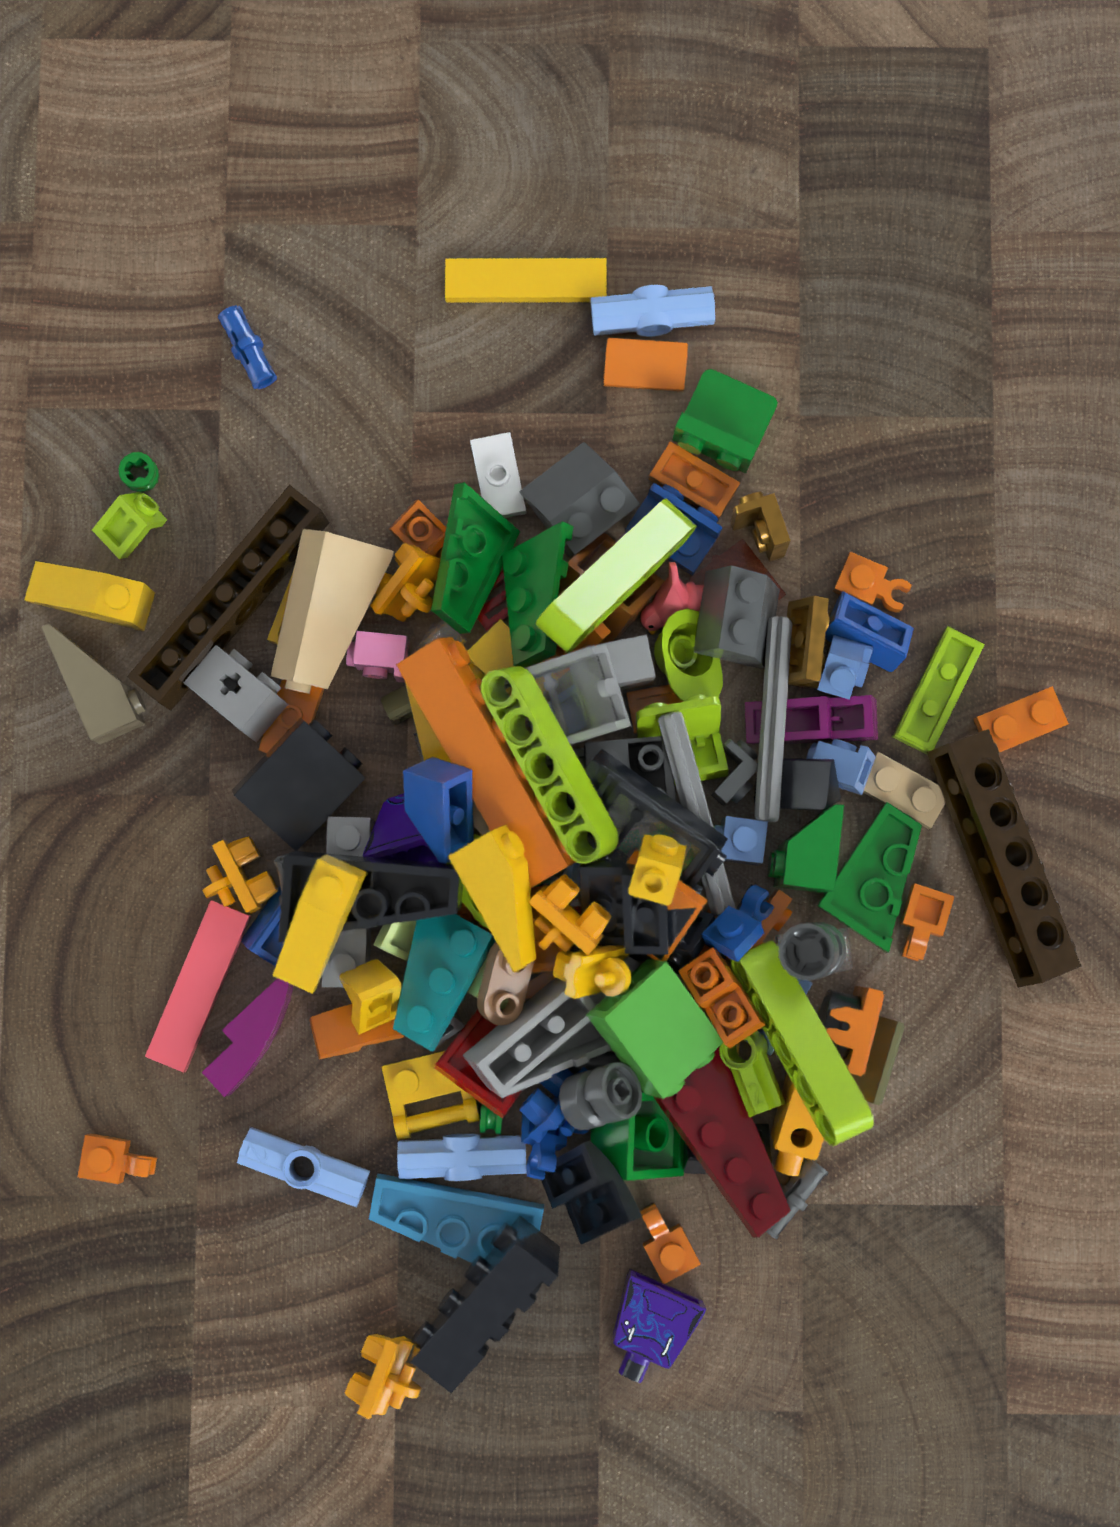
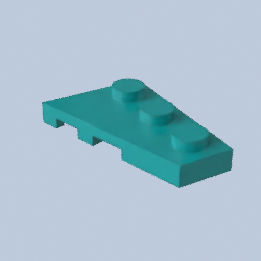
(438, 974)

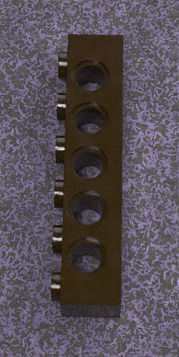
(228, 597)
(1028, 924)

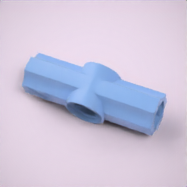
(652, 310)
(277, 1156)
(461, 1157)

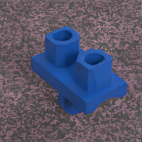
(546, 1112)

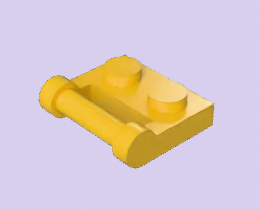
(416, 1081)

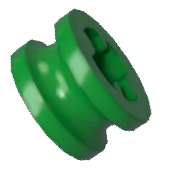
(137, 459)
(490, 1120)

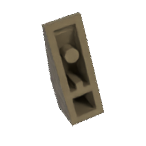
(100, 697)

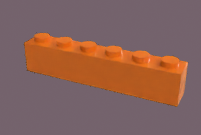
(472, 739)

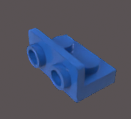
(698, 545)

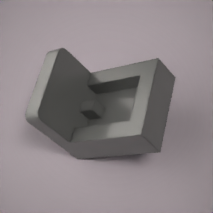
(737, 782)

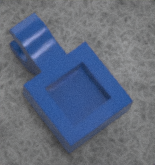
(739, 929)
(543, 1153)

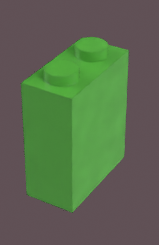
(657, 1029)

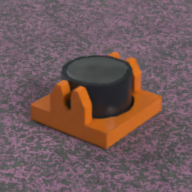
(852, 1024)

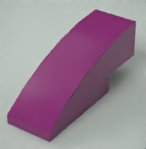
(820, 719)
(251, 1037)

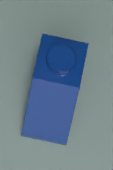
(440, 805)

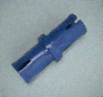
(247, 347)

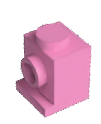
(378, 654)

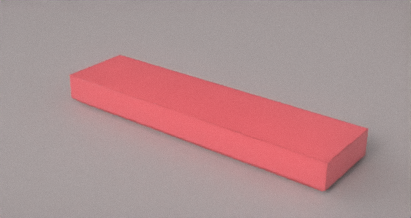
(198, 986)

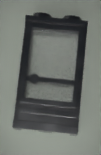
(644, 809)

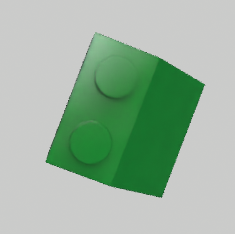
(810, 855)
(642, 1145)

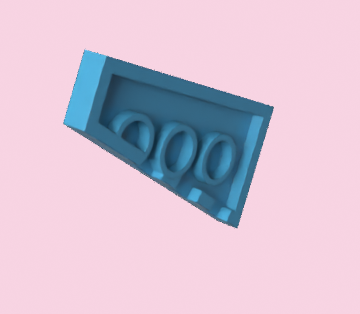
(446, 1216)

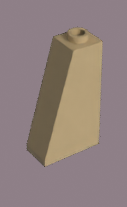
(325, 606)

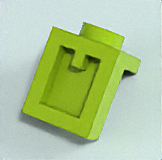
(128, 522)

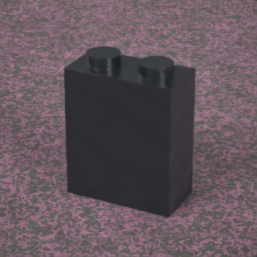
(299, 782)

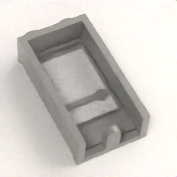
(581, 693)

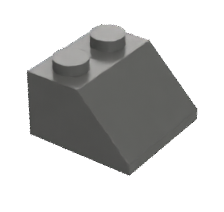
(581, 493)
(736, 615)

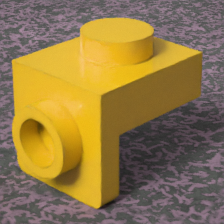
(657, 869)

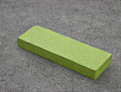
(938, 690)

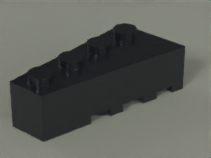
(389, 893)
(485, 1303)

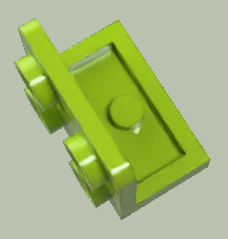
(702, 722)

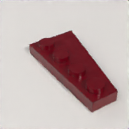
(727, 1144)

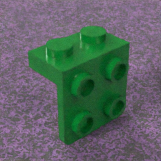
(725, 420)

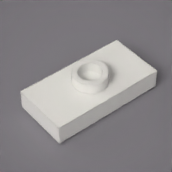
(498, 474)

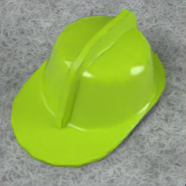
(686, 671)

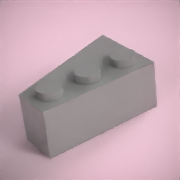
(542, 1041)

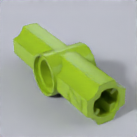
(754, 1076)

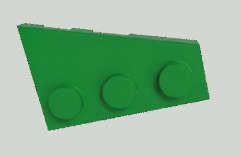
(470, 558)
(531, 585)
(874, 877)

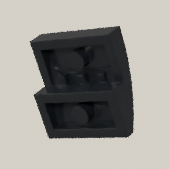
(634, 920)
(591, 1192)

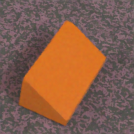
(645, 364)

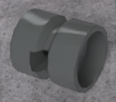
(812, 950)
(600, 1096)

